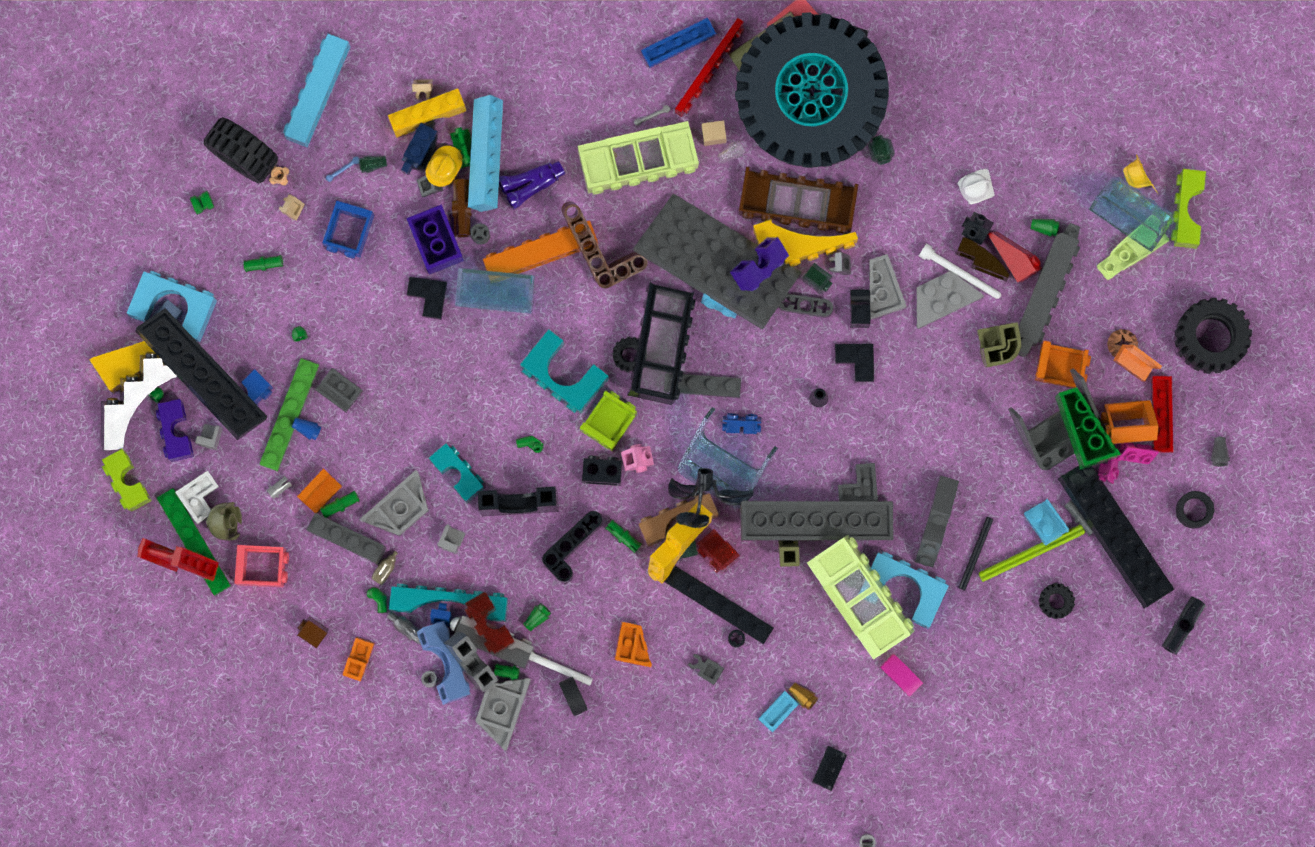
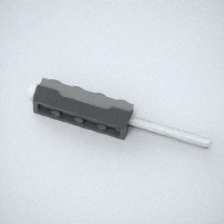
(517, 654)

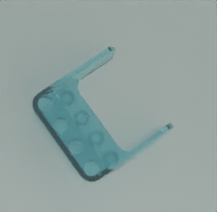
(727, 469)

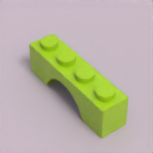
(1186, 231)

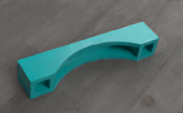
(408, 599)

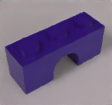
(771, 256)
(170, 414)

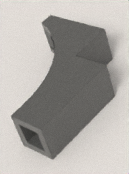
(937, 521)

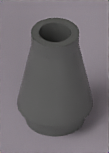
(1220, 452)

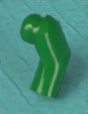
(530, 441)
(378, 596)

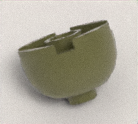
(224, 517)

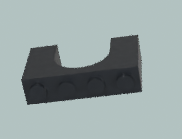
(496, 504)

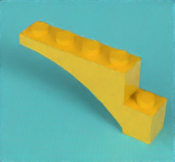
(803, 246)

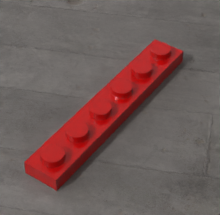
(714, 61)

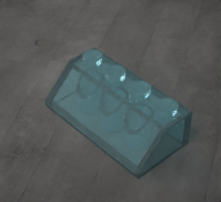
(495, 290)

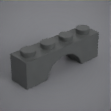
(346, 538)

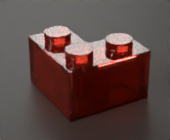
(718, 551)

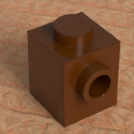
(312, 631)

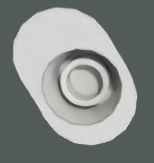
(976, 186)

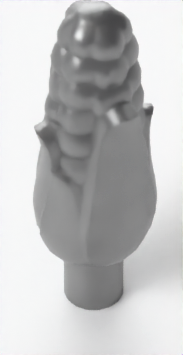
(404, 626)

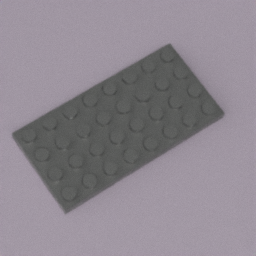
(705, 252)

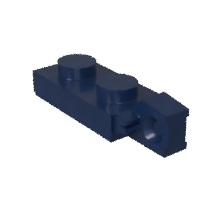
(418, 148)

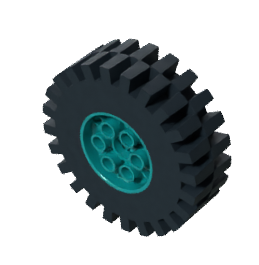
(814, 42)

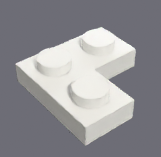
(193, 493)

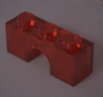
(479, 609)

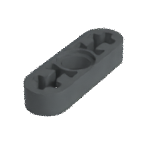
(818, 313)

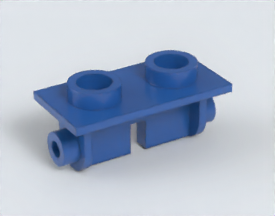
(734, 422)

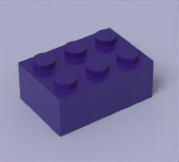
(435, 239)

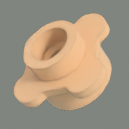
(280, 180)

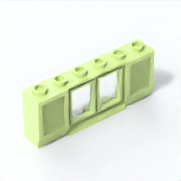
(638, 157)
(861, 596)

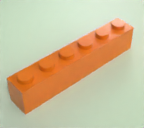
(537, 252)

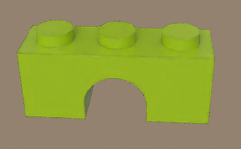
(117, 466)

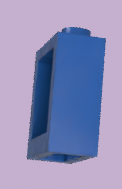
(353, 211)

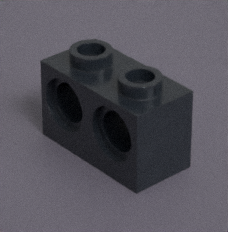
(601, 476)

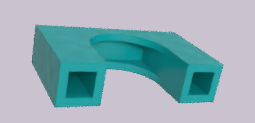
(576, 395)

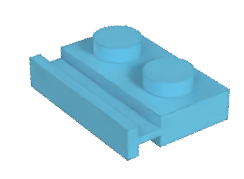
(1046, 522)

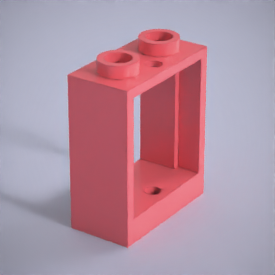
(241, 564)

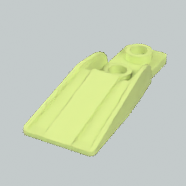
(1125, 255)

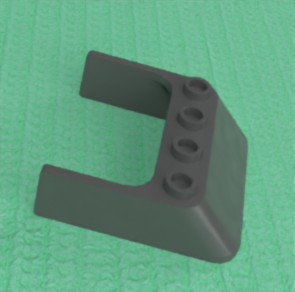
(1049, 440)

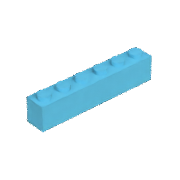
(317, 90)
(485, 153)

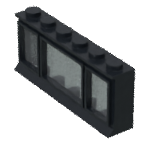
(662, 344)

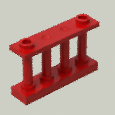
(177, 558)

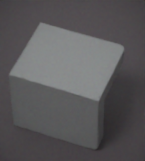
(209, 437)
(451, 539)

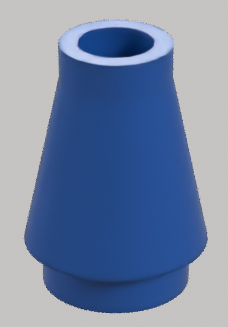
(306, 428)

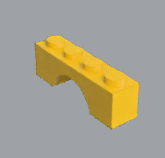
(441, 106)

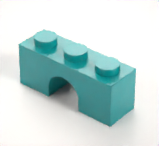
(446, 459)

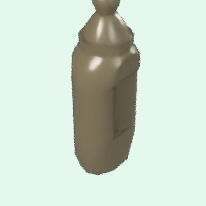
(384, 569)

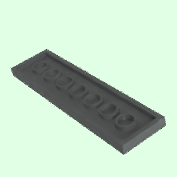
(816, 520)

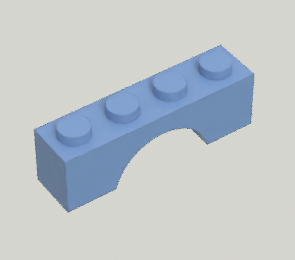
(453, 685)

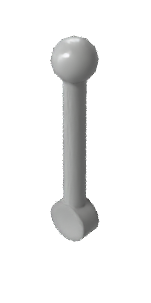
(666, 109)

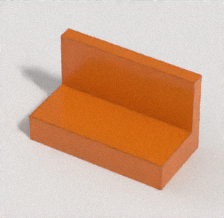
(1136, 361)
(319, 491)

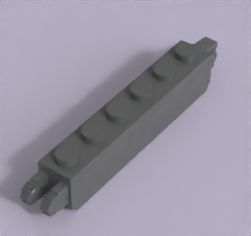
(1047, 288)

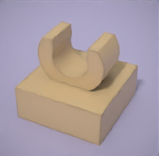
(422, 86)
(292, 207)

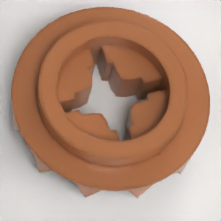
(1115, 338)

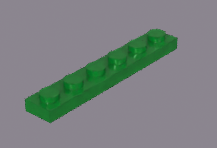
(191, 536)

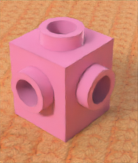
(637, 458)

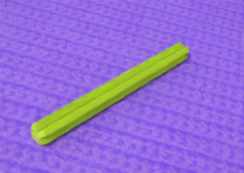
(1029, 554)

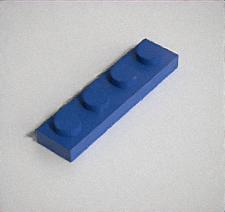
(678, 42)

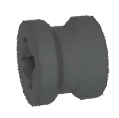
(478, 230)

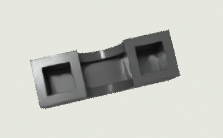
(470, 662)

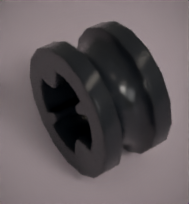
(733, 643)

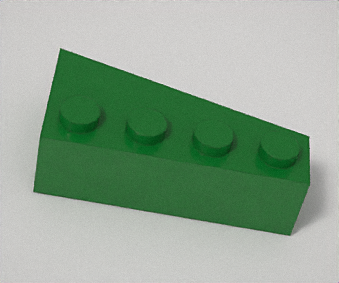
(1084, 430)

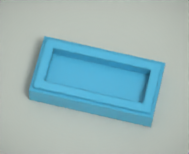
(778, 711)

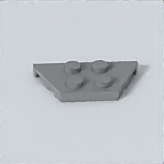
(943, 297)
(400, 507)
(501, 709)

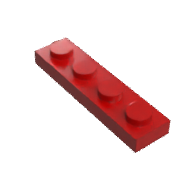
(1163, 412)

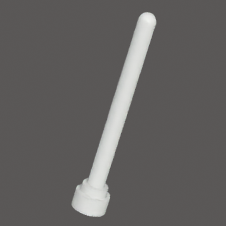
(929, 253)

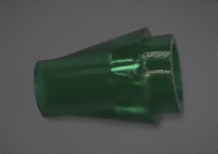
(371, 163)

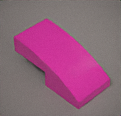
(901, 675)

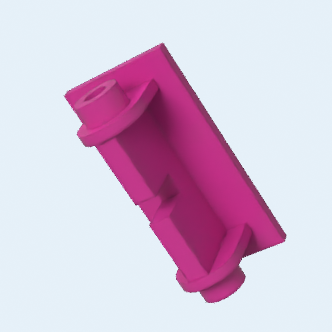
(1138, 453)
(1109, 471)

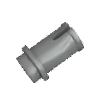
(275, 490)

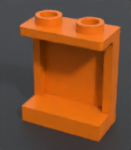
(1056, 363)

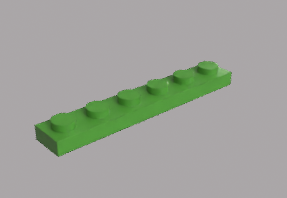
(289, 411)

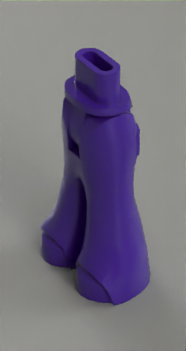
(538, 177)

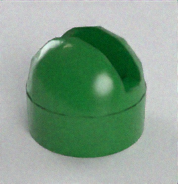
(299, 332)
(157, 394)

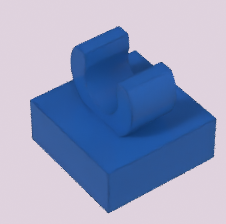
(440, 615)

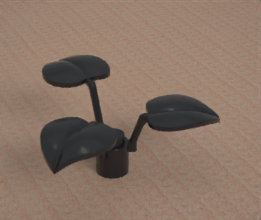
(704, 483)

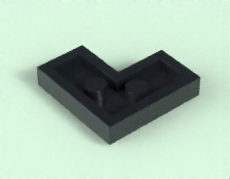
(433, 293)
(861, 356)

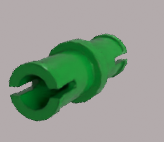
(263, 263)
(340, 504)
(623, 536)

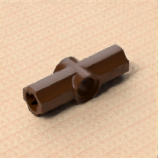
(460, 209)

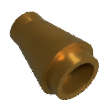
(804, 696)

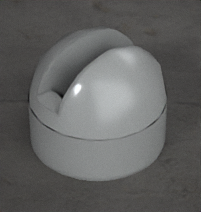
(424, 678)
(867, 844)

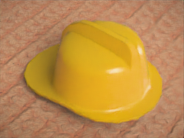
(444, 166)
(1136, 175)

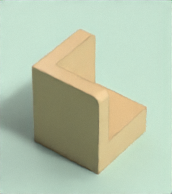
(713, 133)

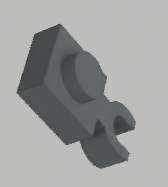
(708, 671)

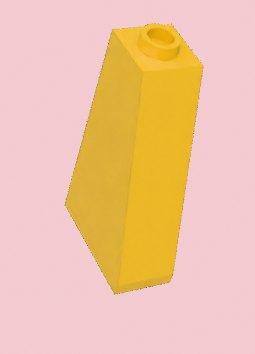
(119, 363)

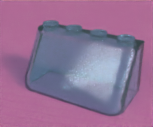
(1132, 213)

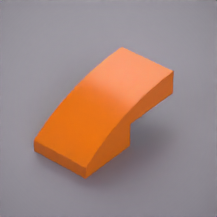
(358, 659)

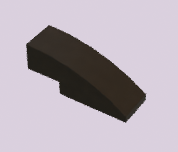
(982, 259)

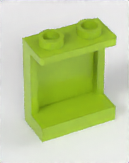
(609, 420)

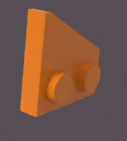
(631, 646)

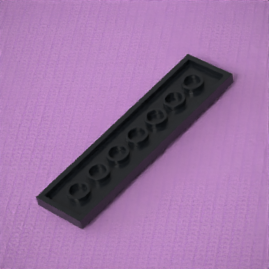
(201, 374)
(1116, 535)

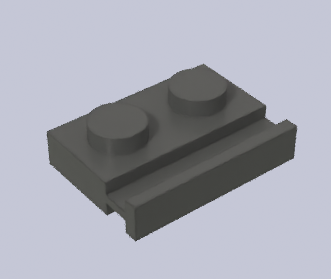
(339, 390)

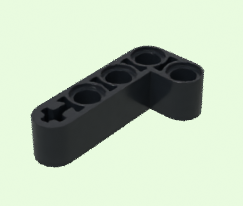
(575, 543)

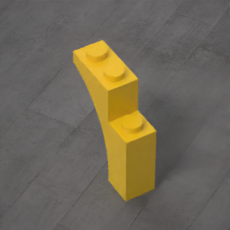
(676, 543)

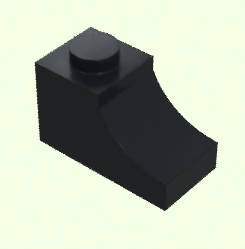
(859, 309)

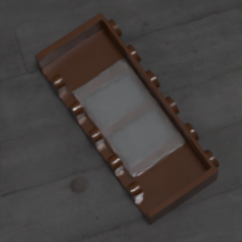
(798, 201)

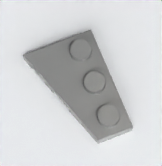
(884, 288)

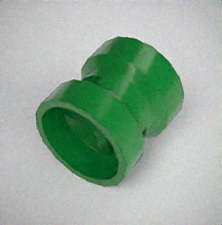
(206, 201)

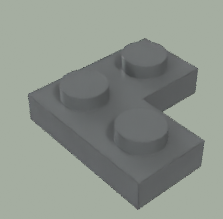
(864, 489)

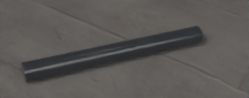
(975, 554)

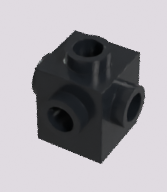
(976, 228)

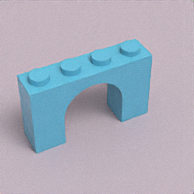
(154, 287)
(931, 589)

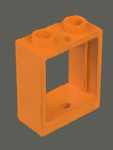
(1130, 411)

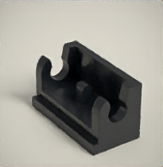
(829, 768)

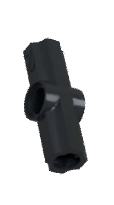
(1189, 614)

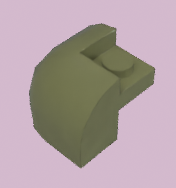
(999, 344)

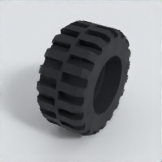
(240, 150)
(1199, 356)

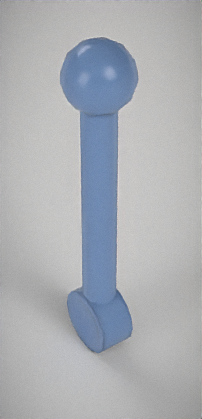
(355, 160)

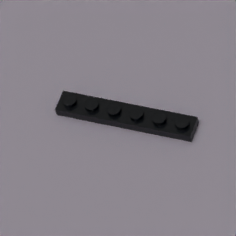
(719, 605)

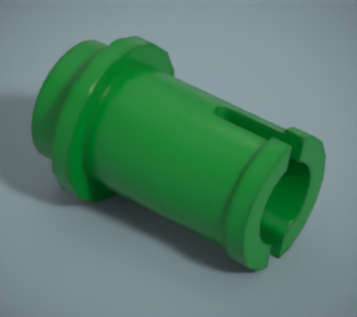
(507, 671)

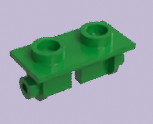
(462, 141)

